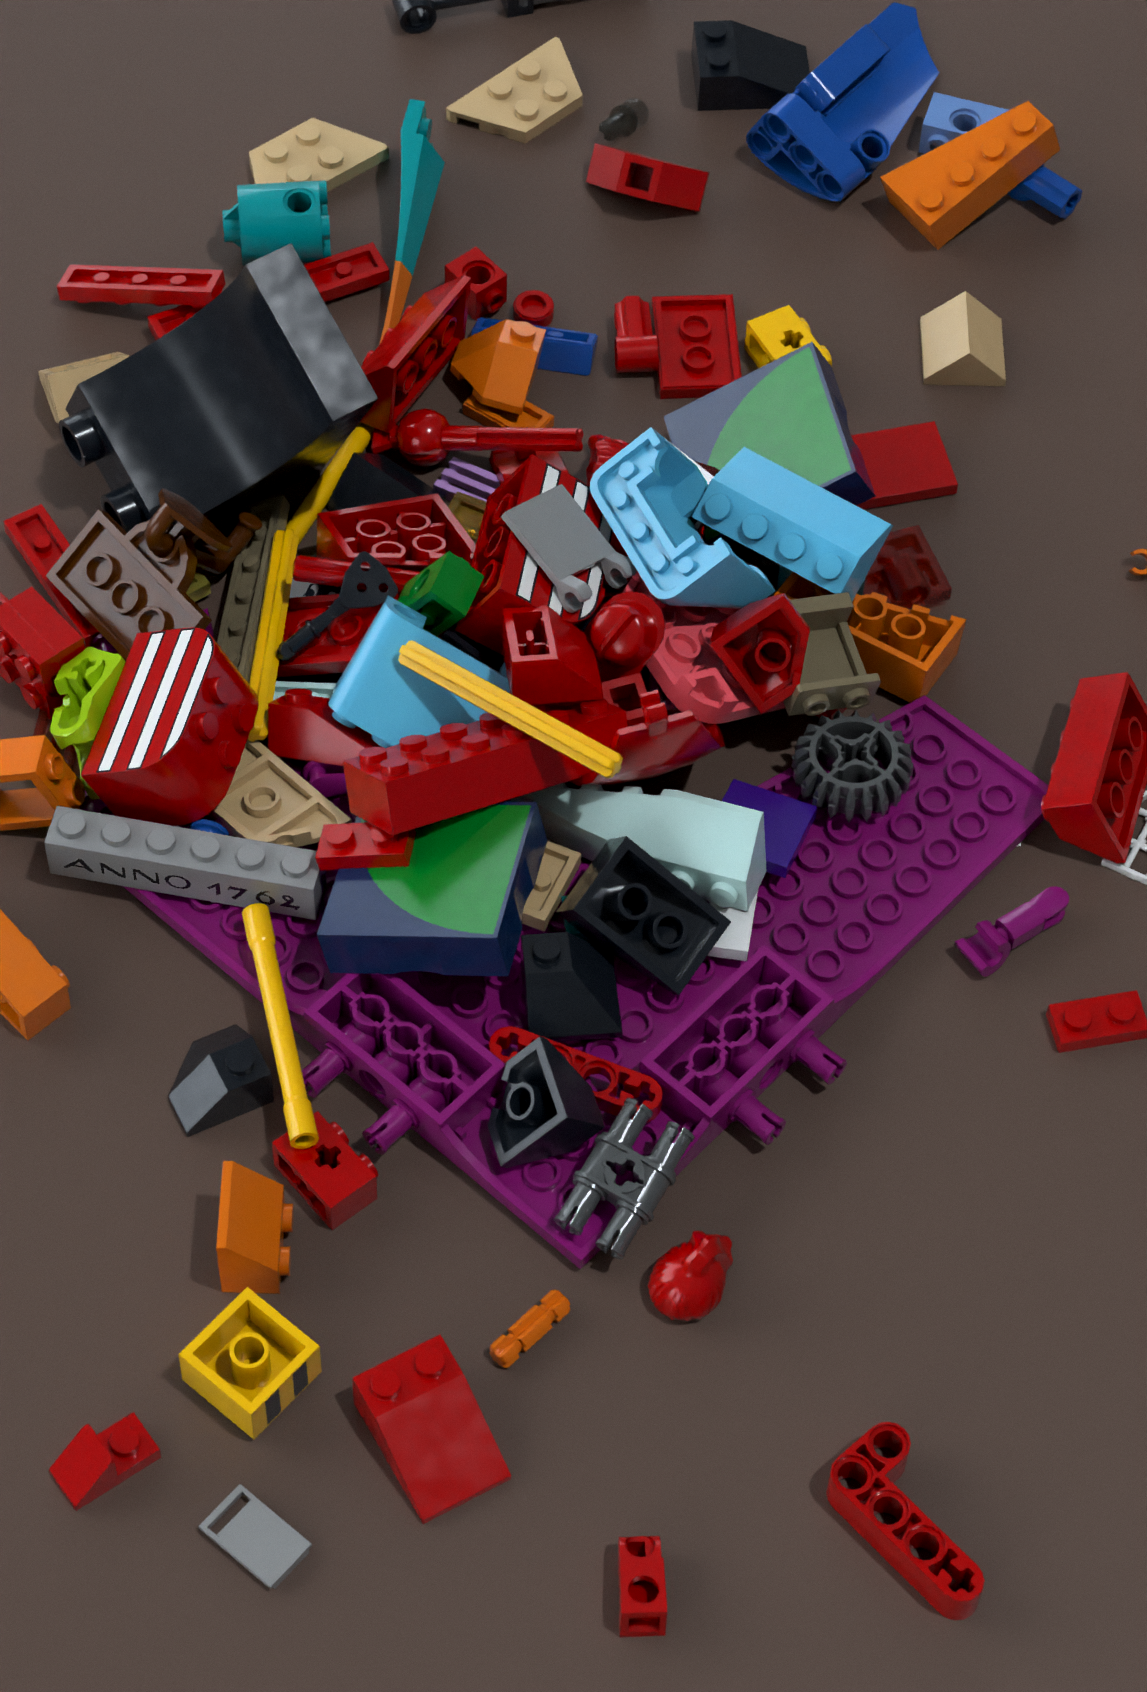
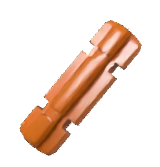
(529, 1328)

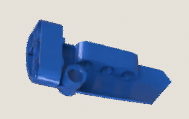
(848, 108)

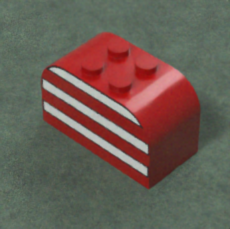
(510, 571)
(171, 729)

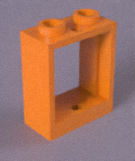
(55, 783)

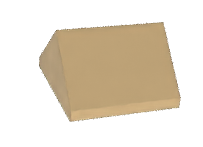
(962, 344)

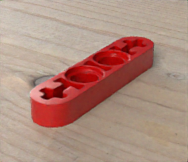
(587, 1065)

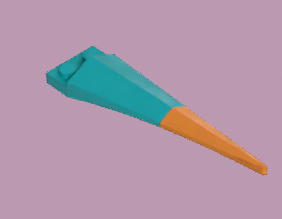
(419, 183)

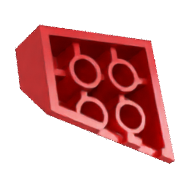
(396, 533)

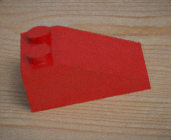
(430, 1428)

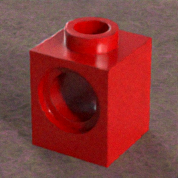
(488, 281)

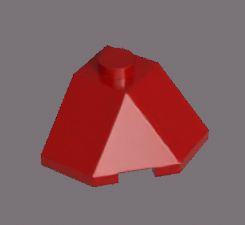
(764, 649)

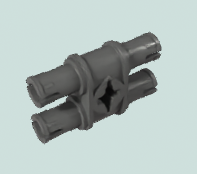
(635, 1199)

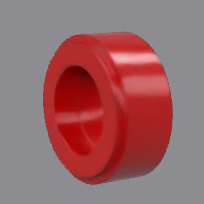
(533, 307)

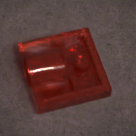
(907, 571)

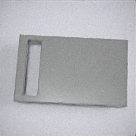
(258, 1538)

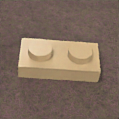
(553, 879)

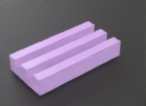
(468, 476)

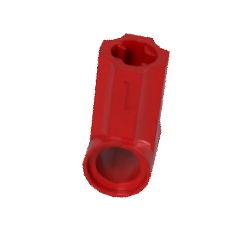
(634, 343)

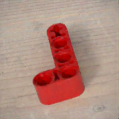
(913, 1526)

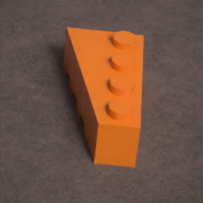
(30, 988)

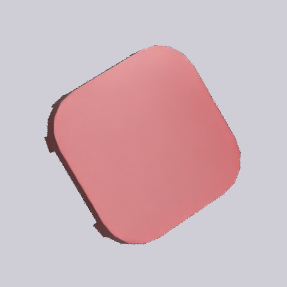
(691, 668)

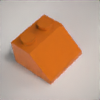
(252, 1231)

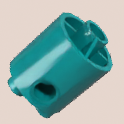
(278, 215)

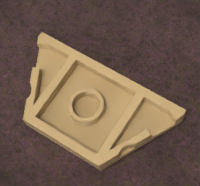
(523, 96)
(316, 154)
(274, 802)

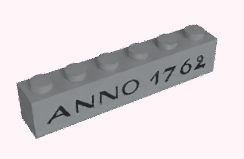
(184, 862)

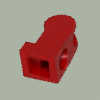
(641, 1587)

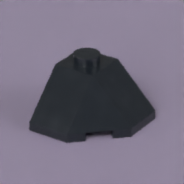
(220, 1080)
(543, 1108)

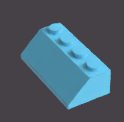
(793, 522)

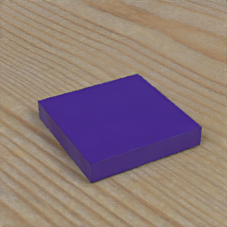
(785, 822)

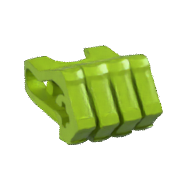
(88, 688)

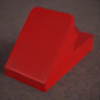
(103, 1460)

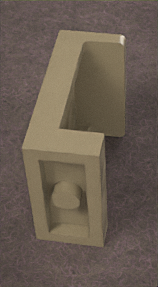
(832, 665)

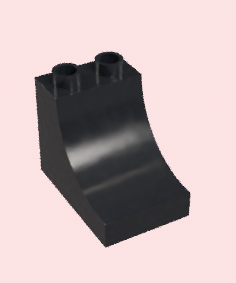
(224, 402)

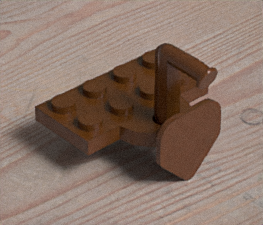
(142, 576)

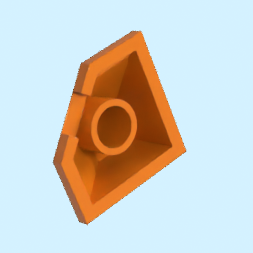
(500, 363)

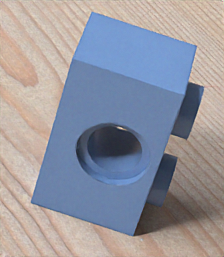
(952, 117)

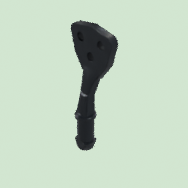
(348, 599)

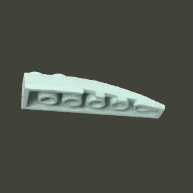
(697, 838)

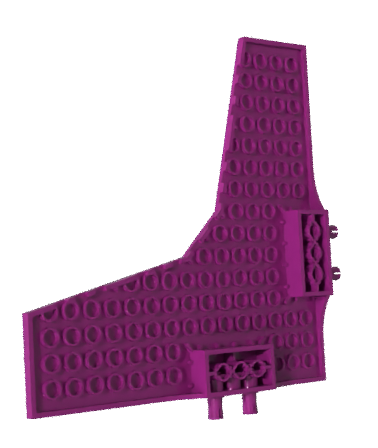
(815, 948)

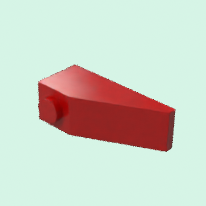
(305, 730)

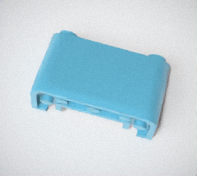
(648, 503)

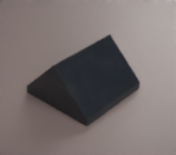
(375, 480)

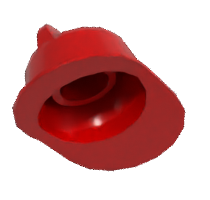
(626, 634)

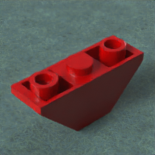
(647, 177)

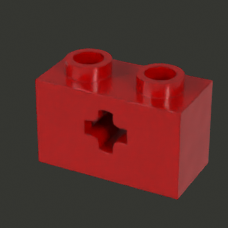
(328, 1174)

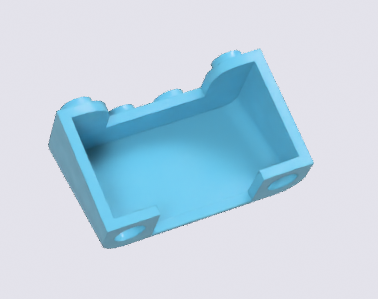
(394, 700)

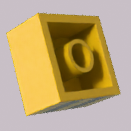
(250, 1362)

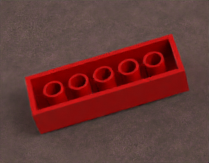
(467, 767)

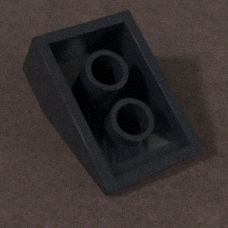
(743, 66)
(643, 914)

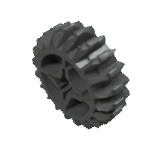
(854, 778)

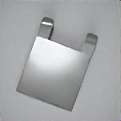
(566, 544)

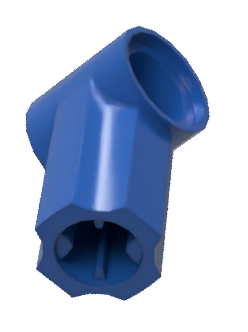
(1048, 191)

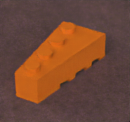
(970, 173)
(897, 643)

